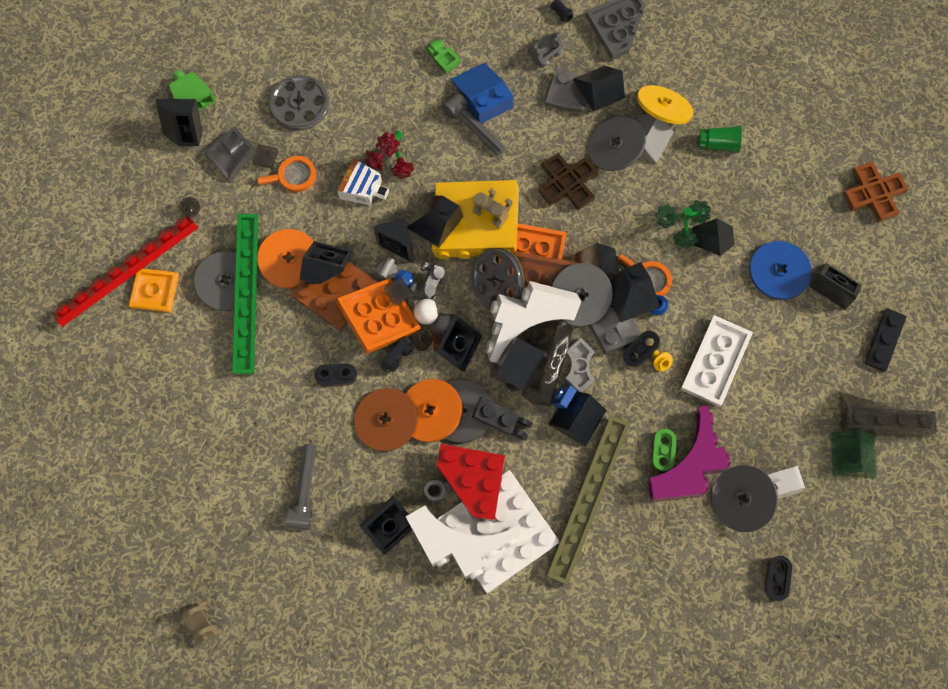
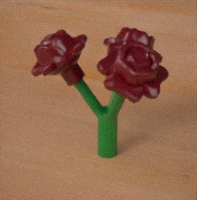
(389, 145)

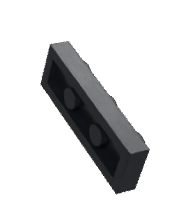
(885, 340)

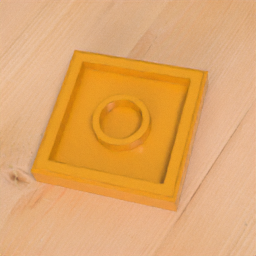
(154, 290)

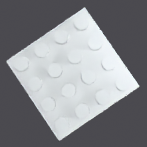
(512, 511)

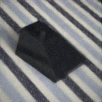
(436, 219)
(323, 262)
(633, 292)
(454, 340)

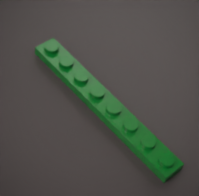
(245, 295)

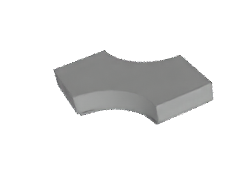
(580, 356)

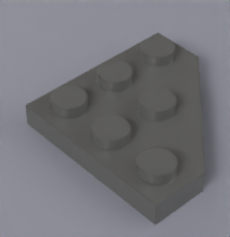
(616, 24)

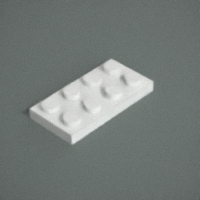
(716, 361)

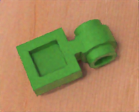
(444, 58)

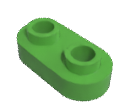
(664, 451)

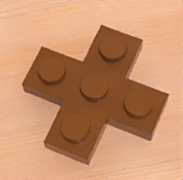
(875, 191)

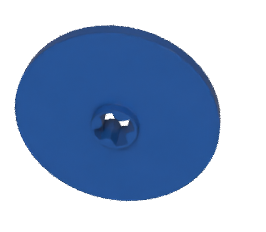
(786, 283)

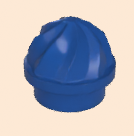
(407, 277)
(663, 306)

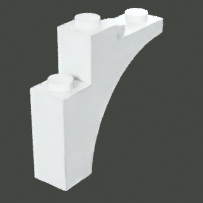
(537, 305)
(468, 550)

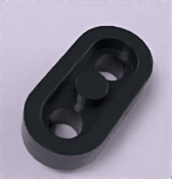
(641, 348)
(402, 349)
(335, 375)
(779, 579)

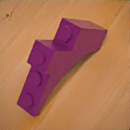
(703, 458)

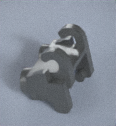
(546, 48)
(429, 286)

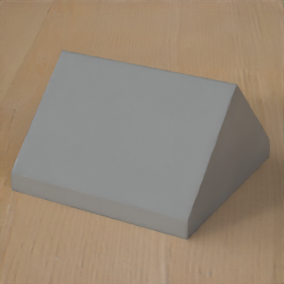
(657, 137)

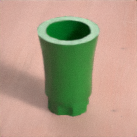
(721, 138)

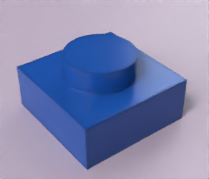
(563, 396)

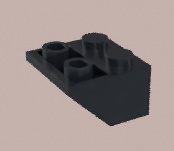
(180, 121)

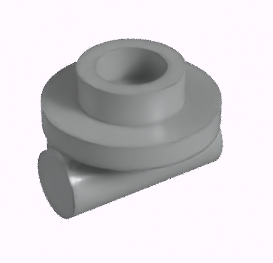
(387, 269)

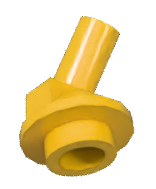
(661, 361)

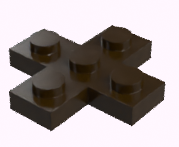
(568, 181)

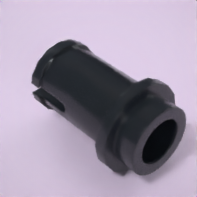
(563, 12)

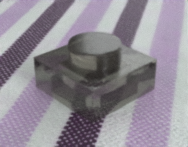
(265, 157)
(398, 292)

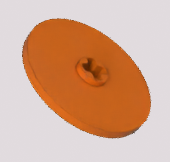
(276, 248)
(446, 412)

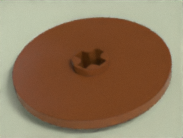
(396, 431)

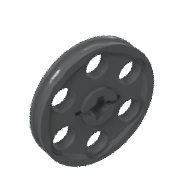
(291, 99)
(497, 271)

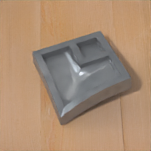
(565, 93)
(230, 153)
(612, 333)

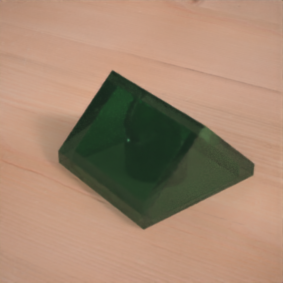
(853, 453)

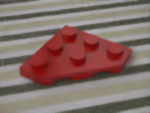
(473, 477)

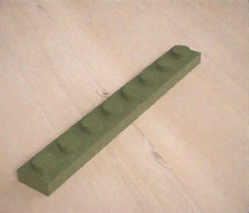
(588, 500)

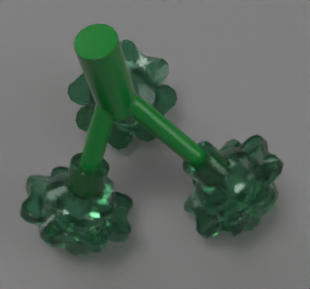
(698, 212)

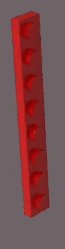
(118, 275)

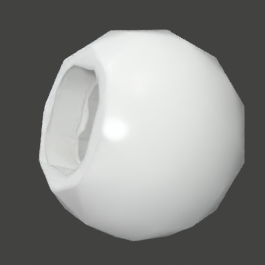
(425, 311)

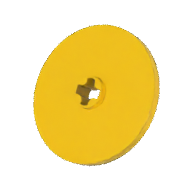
(665, 104)

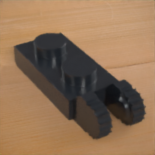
(500, 418)

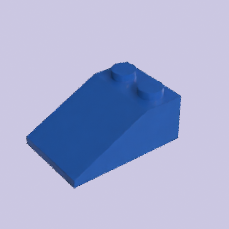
(484, 92)

